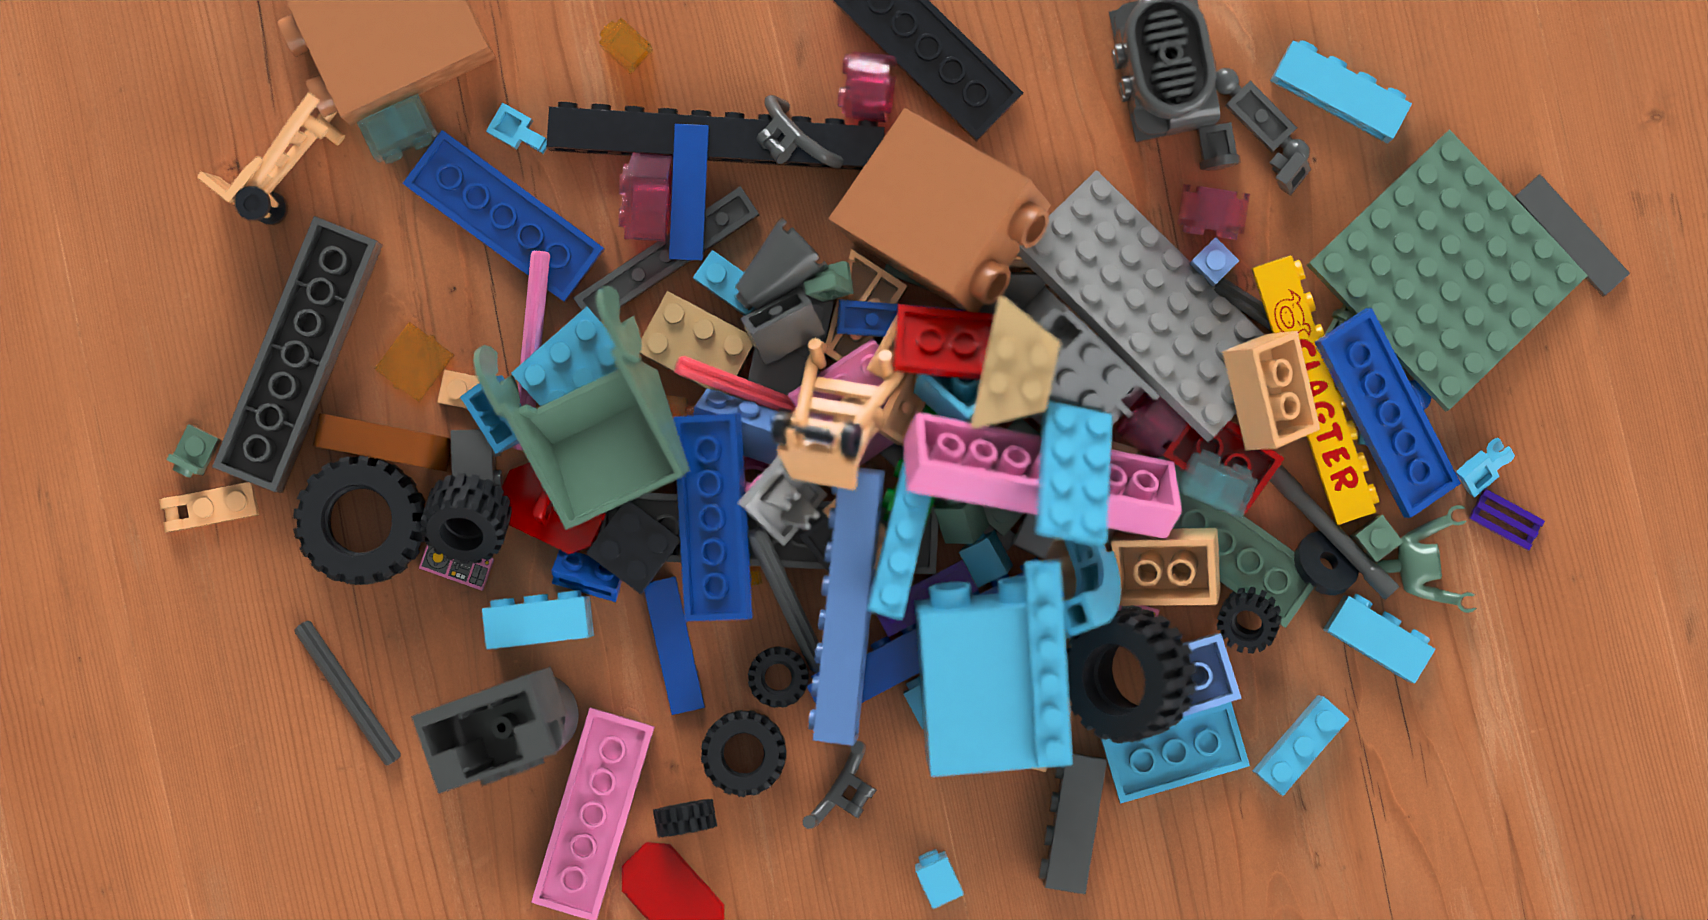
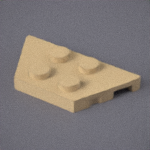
(1016, 368)

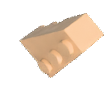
(869, 285)

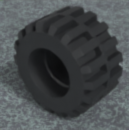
(466, 518)
(743, 783)

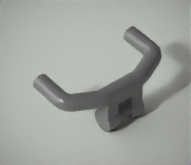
(793, 137)
(835, 794)

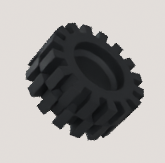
(1249, 602)
(773, 697)
(685, 818)

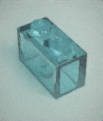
(398, 129)
(1217, 484)

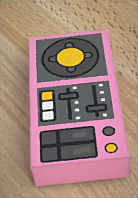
(468, 574)

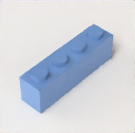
(755, 420)

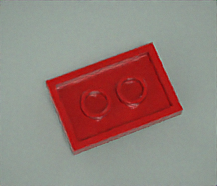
(941, 341)

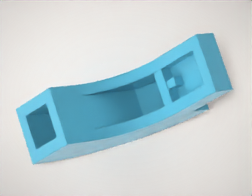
(1096, 587)

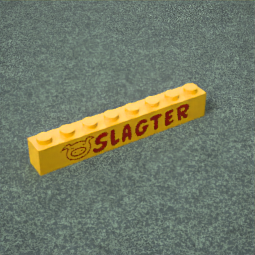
(1333, 444)

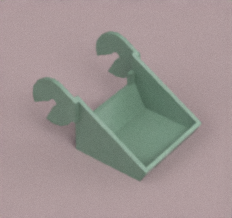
(601, 439)

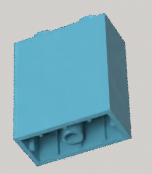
(975, 679)

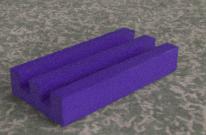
(1531, 532)

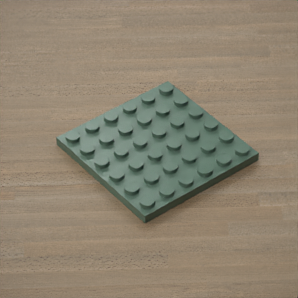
(1448, 269)

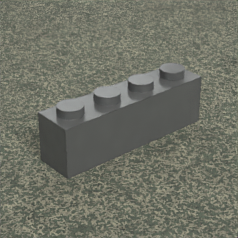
(1074, 824)

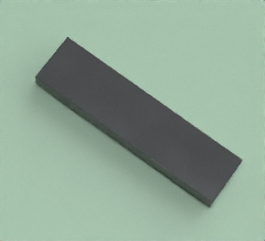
(1572, 235)

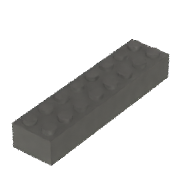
(297, 355)

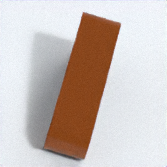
(382, 442)

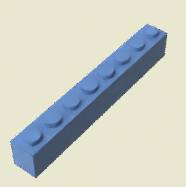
(846, 615)

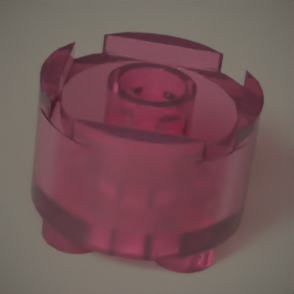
(868, 86)
(1213, 210)
(1151, 425)

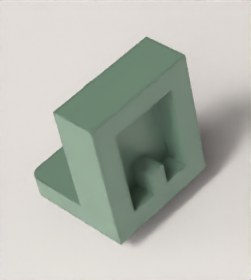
(831, 283)
(193, 451)

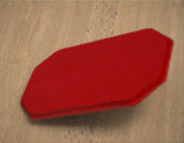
(537, 517)
(667, 886)

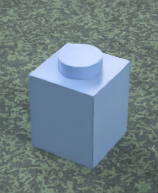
(1214, 262)

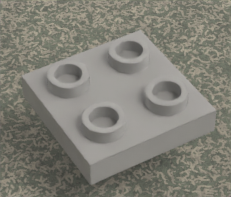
(782, 503)

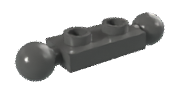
(1259, 114)

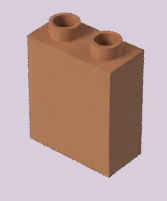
(382, 49)
(942, 212)

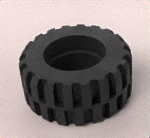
(315, 520)
(1165, 672)

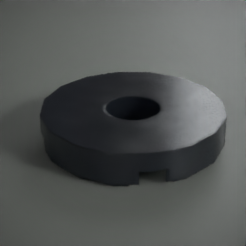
(1312, 571)

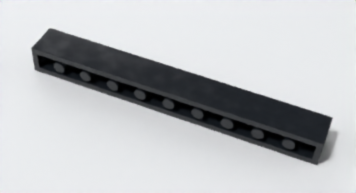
(730, 137)

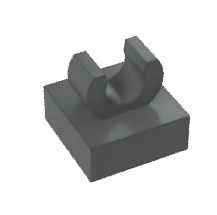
(1290, 171)

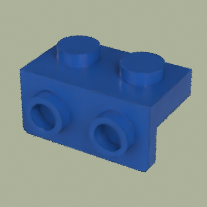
(583, 573)

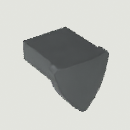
(1217, 147)

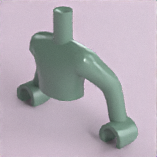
(1422, 562)

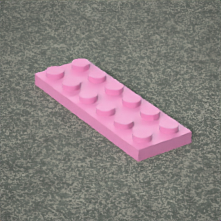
(593, 814)

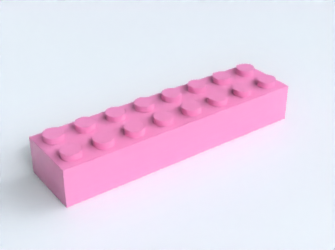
(1003, 472)

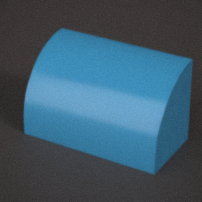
(494, 427)

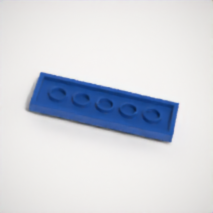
(501, 213)
(1387, 412)
(712, 520)

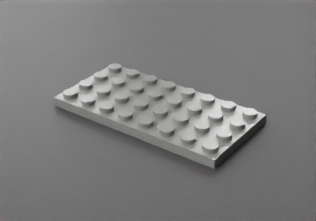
(1143, 300)

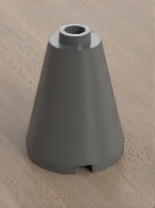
(778, 268)

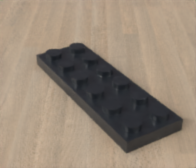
(937, 59)

